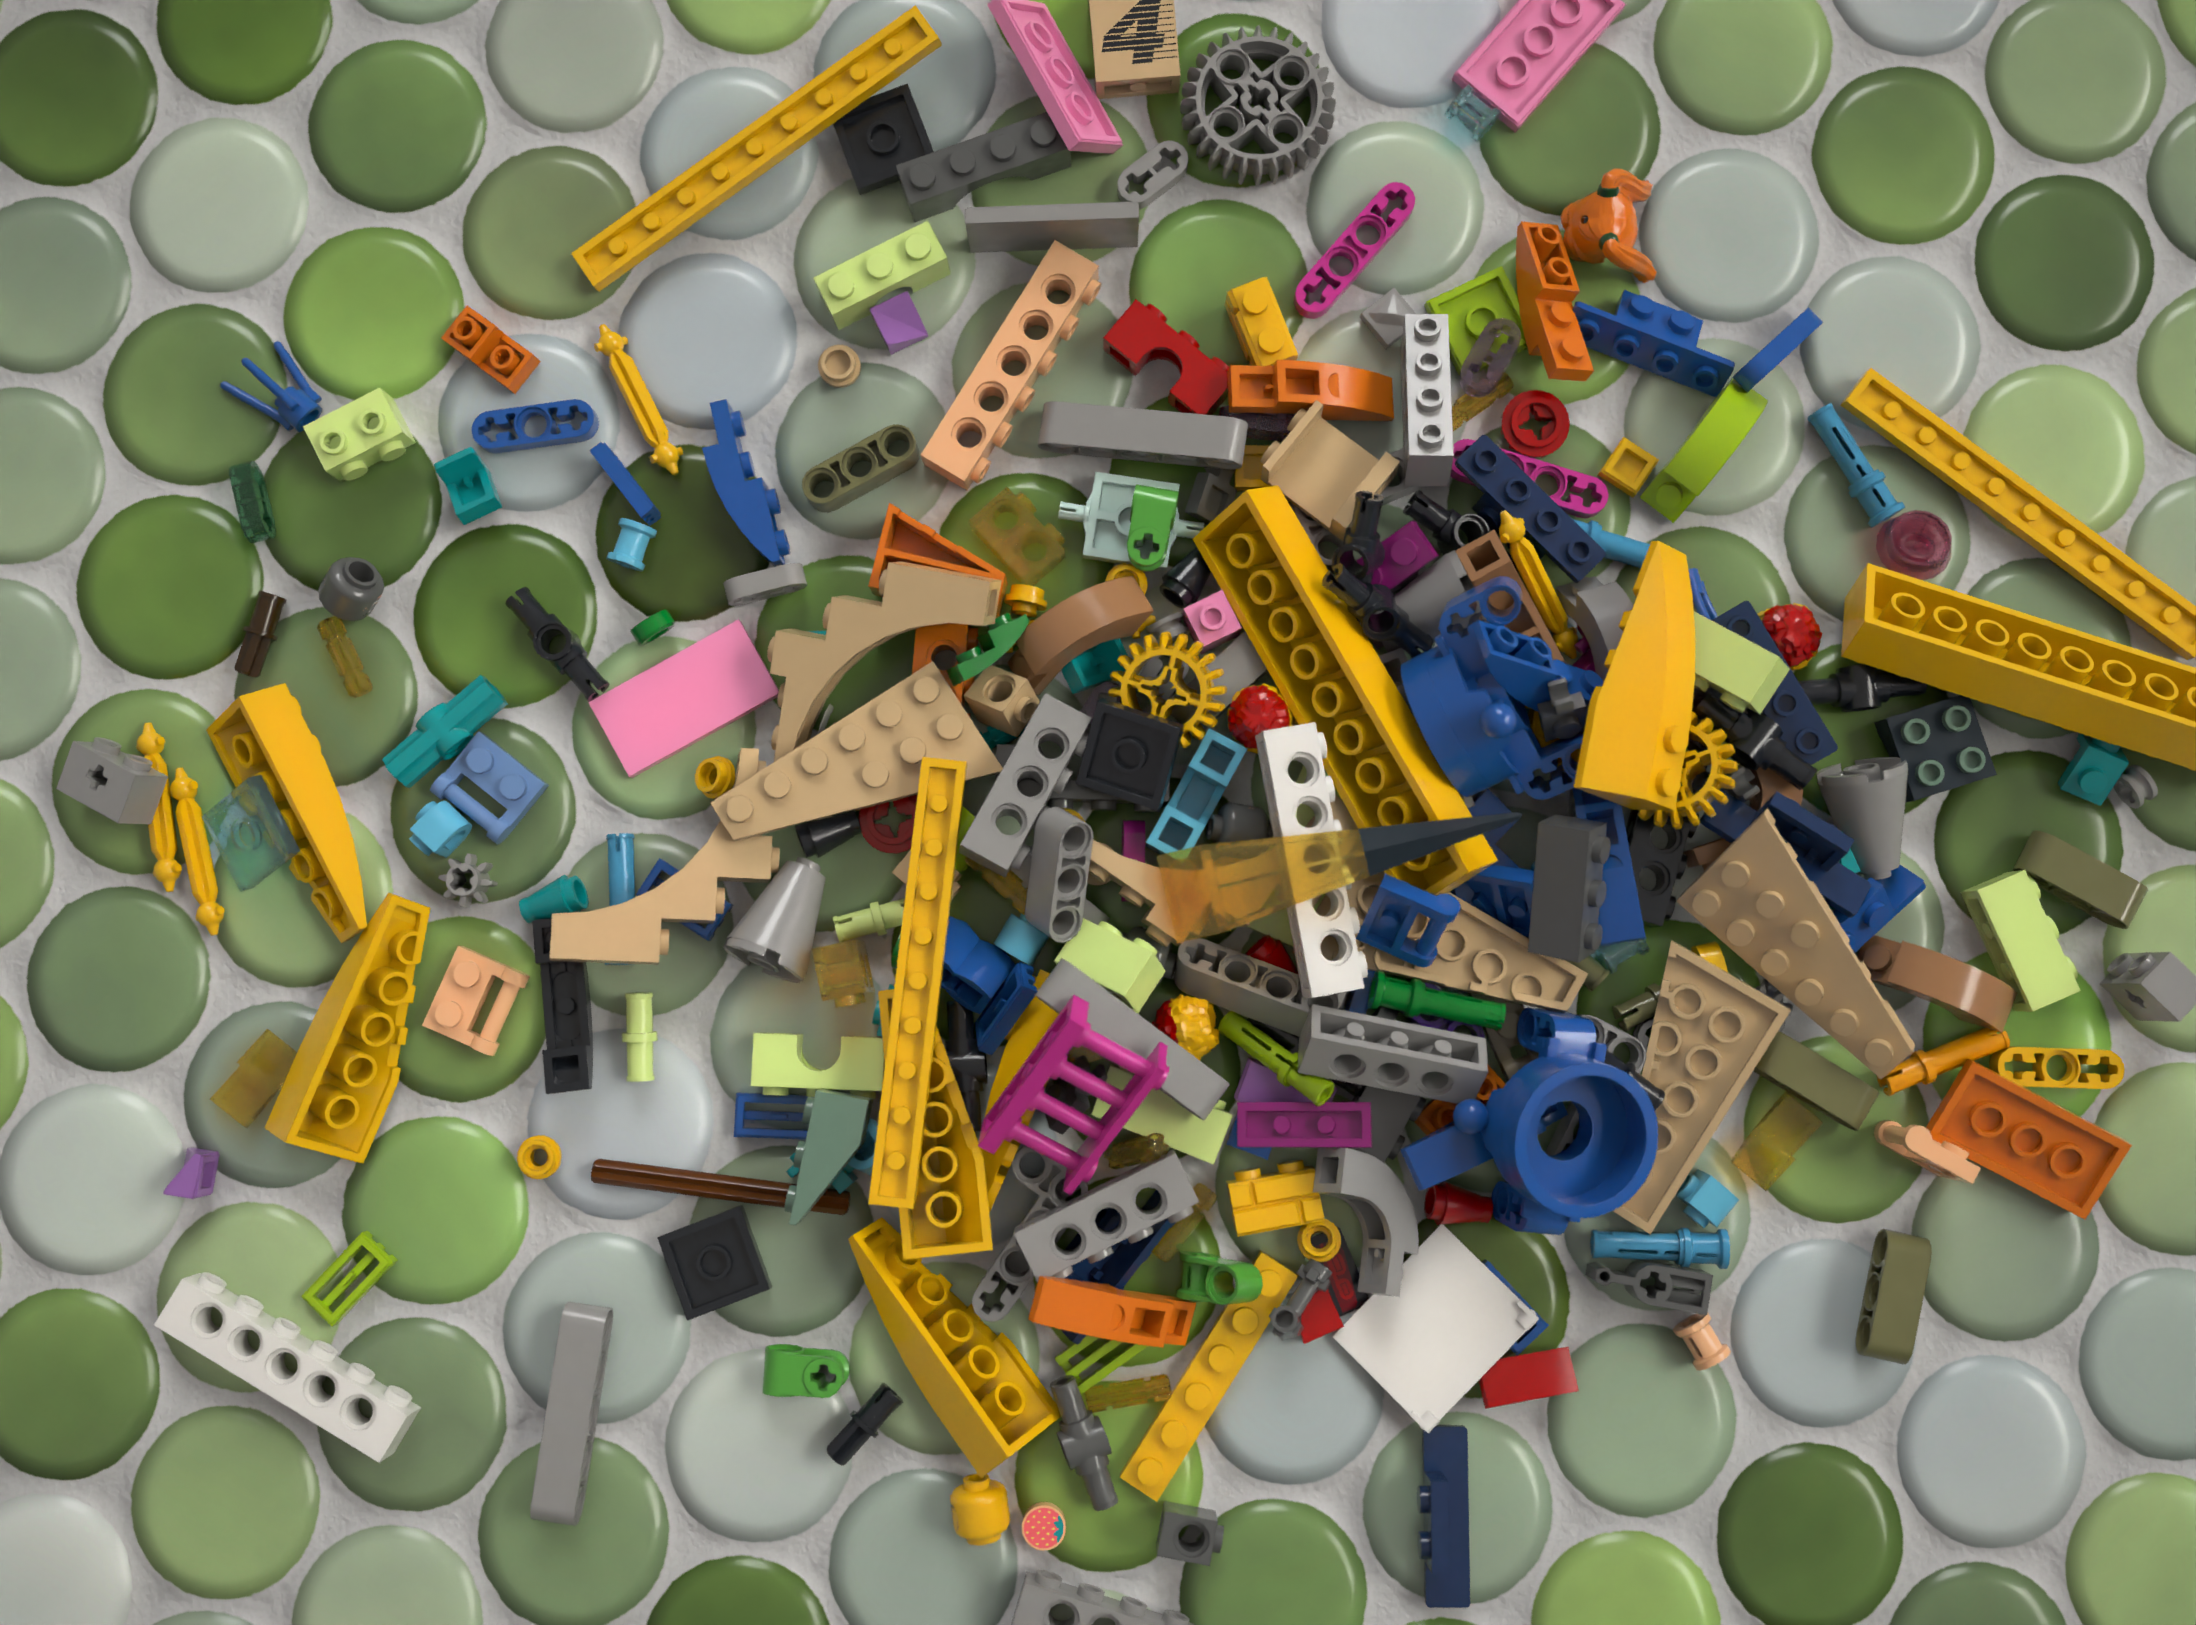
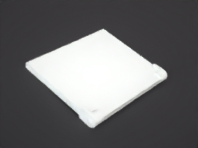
(1440, 1330)

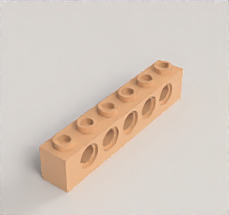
(1058, 270)

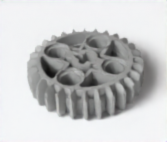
(1260, 89)

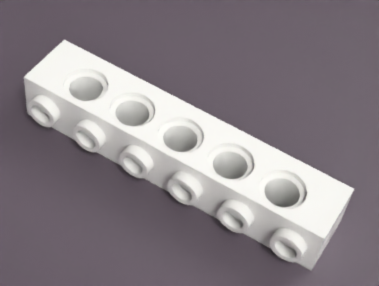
(1283, 796)
(189, 1321)

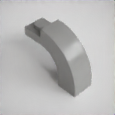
(1598, 613)
(1382, 1210)

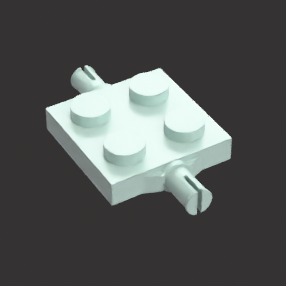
(1108, 519)

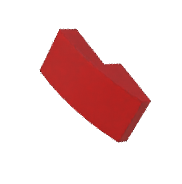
(1528, 1378)

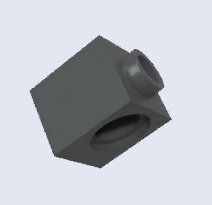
(1173, 1519)

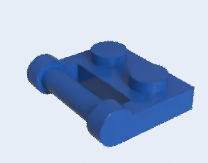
(1394, 913)

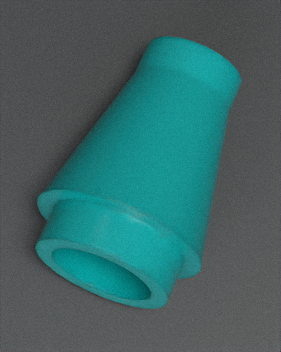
(560, 896)

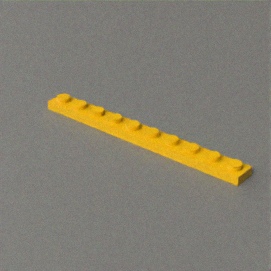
(757, 148)
(2025, 511)
(918, 983)

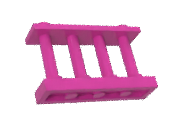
(1050, 1061)

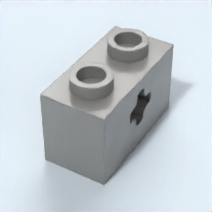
(112, 781)
(2152, 986)

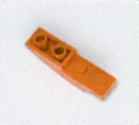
(1545, 302)
(1294, 385)
(1111, 1312)

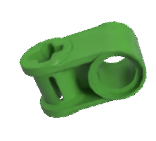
(1151, 519)
(1211, 1279)
(794, 1371)

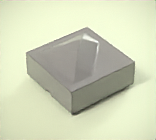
(1386, 317)

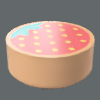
(1043, 1526)

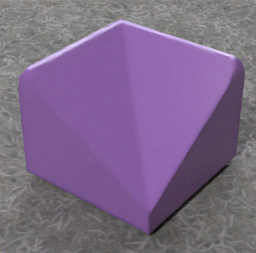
(898, 322)
(196, 1176)

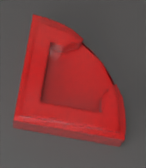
(1319, 1317)

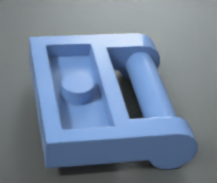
(498, 776)

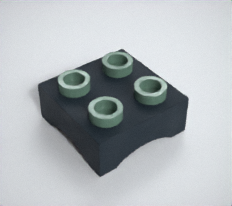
(1940, 746)

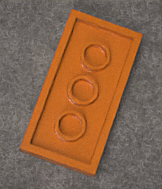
(2028, 1138)

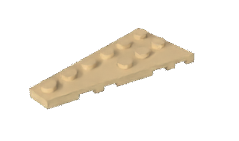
(861, 759)
(1786, 932)
(1472, 956)
(1700, 1053)

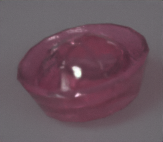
(1928, 547)

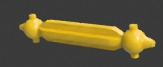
(638, 399)
(1538, 583)
(162, 829)
(196, 851)

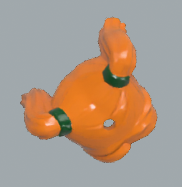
(1610, 224)

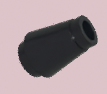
(1185, 580)
(826, 834)

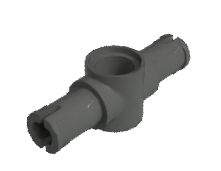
(1084, 1442)

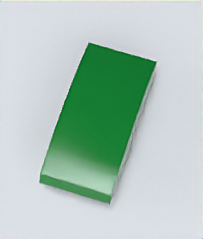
(994, 645)

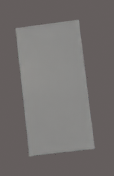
(1039, 225)

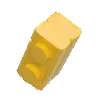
(1259, 324)
(1274, 1199)

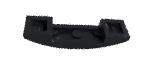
(566, 1017)

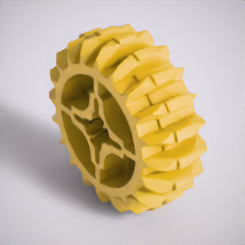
(1174, 673)
(1695, 764)

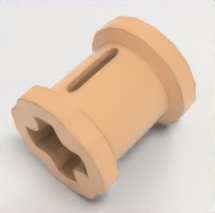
(1702, 1341)

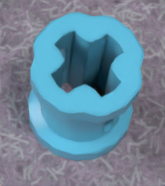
(631, 544)

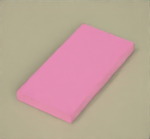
(1533, 53)
(1056, 76)
(684, 698)

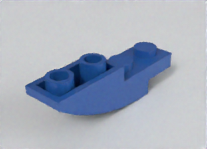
(746, 500)
(1526, 666)
(1621, 909)
(1451, 1152)

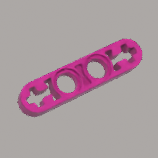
(1351, 248)
(1534, 468)

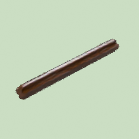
(708, 1185)

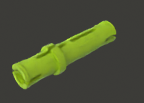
(1275, 1058)

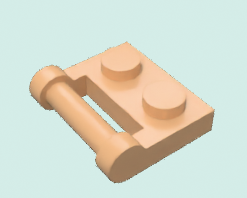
(463, 995)
(1917, 1146)

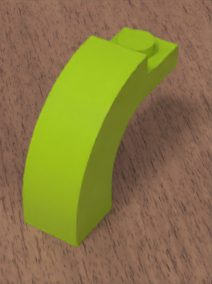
(1704, 450)

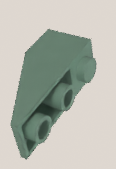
(833, 1137)

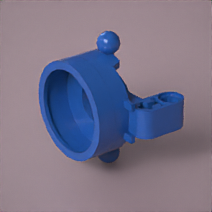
(1471, 720)
(1613, 1138)

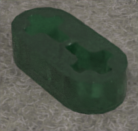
(252, 502)

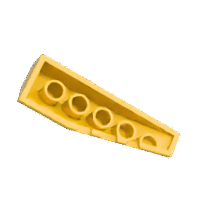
(1644, 707)
(270, 738)
(355, 1040)
(1021, 1042)
(952, 1184)
(961, 1366)

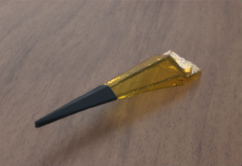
(1242, 881)

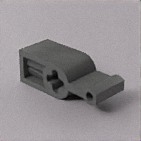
(1663, 1292)

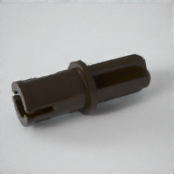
(259, 634)

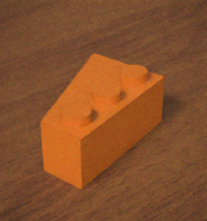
(918, 544)

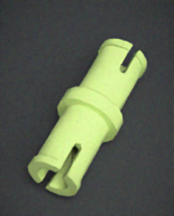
(870, 920)
(639, 1036)

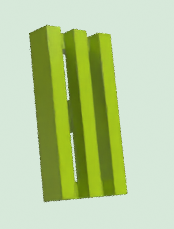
(376, 1251)
(1103, 1371)

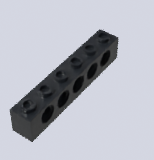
(1666, 863)

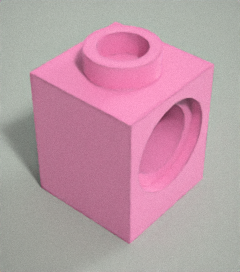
(1211, 621)

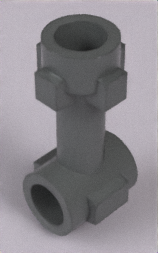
(1286, 1318)

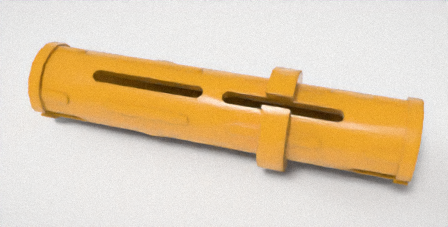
(1927, 1065)

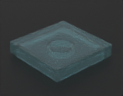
(250, 833)

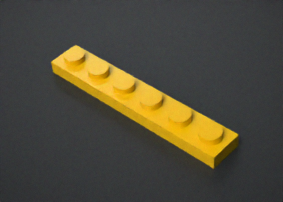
(1205, 1382)

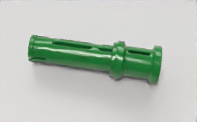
(1417, 999)

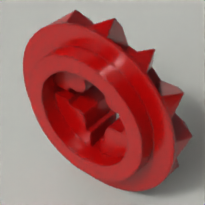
(1543, 407)
(881, 835)

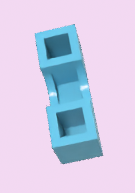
(1196, 794)

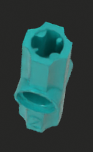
(444, 731)

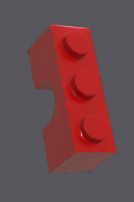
(1144, 337)

